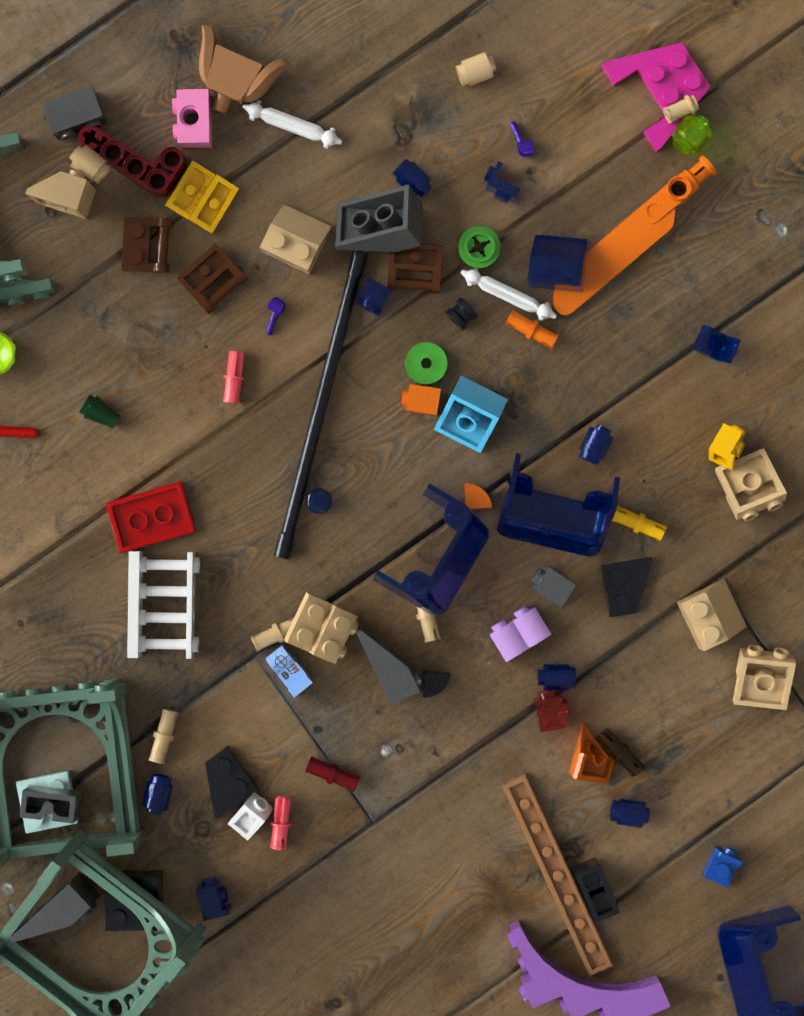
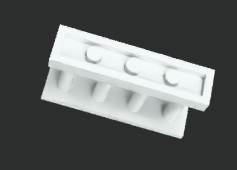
(138, 616)

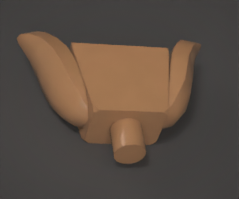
(233, 75)

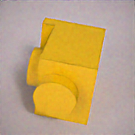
(727, 446)

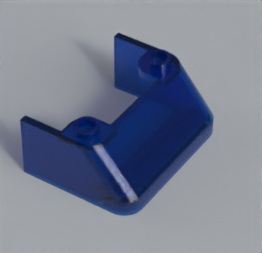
(554, 519)
(437, 591)
(740, 946)

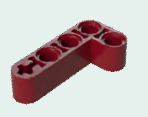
(129, 158)

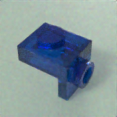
(502, 190)
(716, 345)

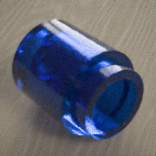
(411, 174)
(595, 444)
(557, 677)
(157, 793)
(629, 812)

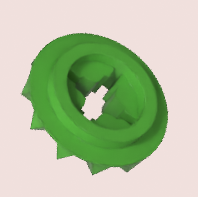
(482, 235)

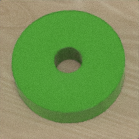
(426, 351)

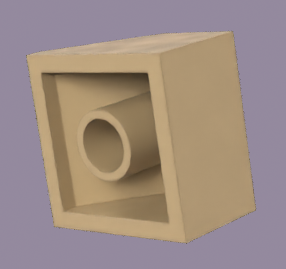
(65, 193)
(295, 238)
(712, 615)

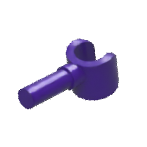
(525, 148)
(277, 306)

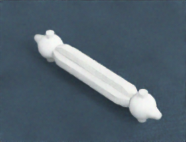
(292, 124)
(508, 294)

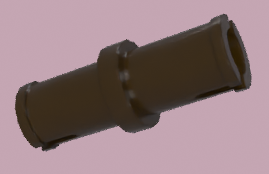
(620, 752)

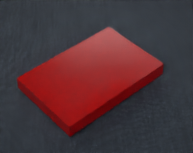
(151, 517)

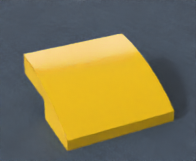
(201, 196)

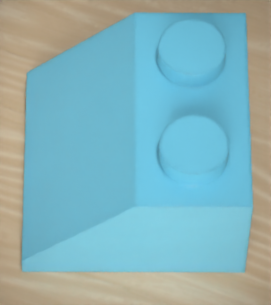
(471, 414)

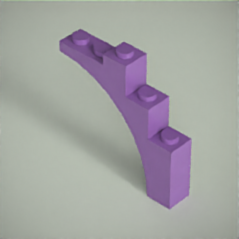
(578, 994)

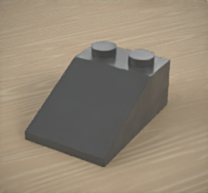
(380, 221)
(392, 671)
(69, 904)

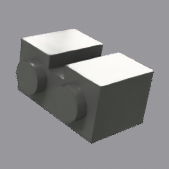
(74, 112)
(552, 585)
(61, 803)

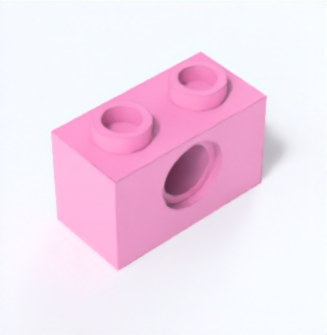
(193, 102)

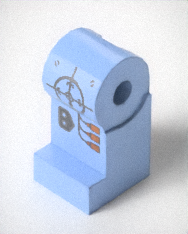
(289, 670)

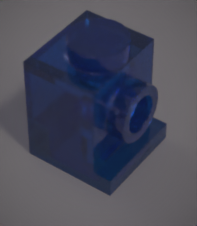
(374, 296)
(212, 899)

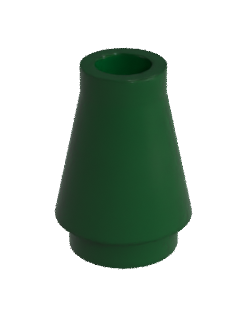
(98, 411)

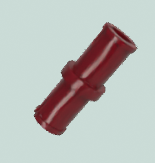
(332, 774)

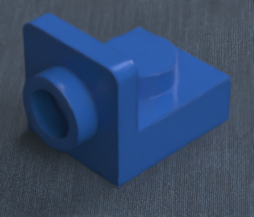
(722, 866)

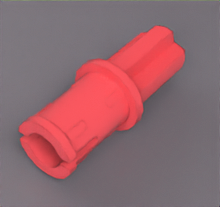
(234, 377)
(280, 823)

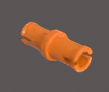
(532, 329)

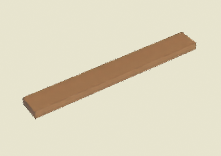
(557, 874)

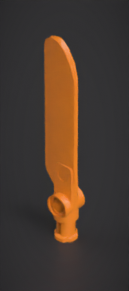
(633, 237)

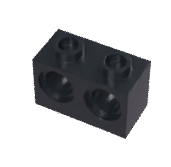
(595, 890)

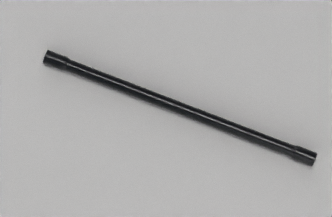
(354, 273)

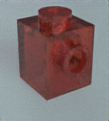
(550, 711)

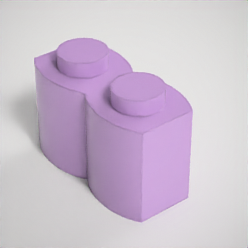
(519, 633)

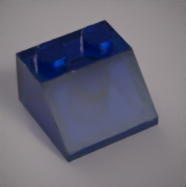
(557, 263)

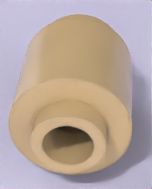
(476, 69)
(89, 163)

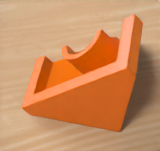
(590, 759)

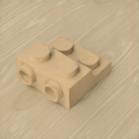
(752, 485)
(322, 628)
(764, 677)

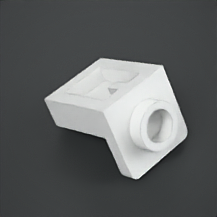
(251, 816)

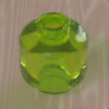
(691, 134)

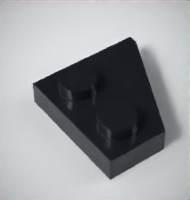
(625, 585)
(227, 782)

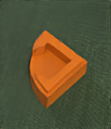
(476, 497)

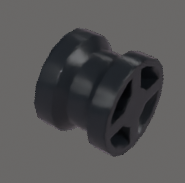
(461, 314)

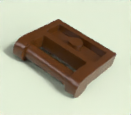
(138, 244)
(421, 259)
(205, 272)

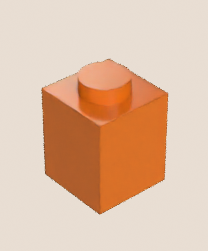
(421, 399)

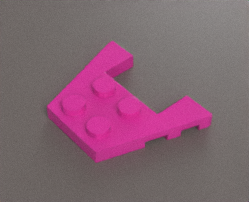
(669, 77)

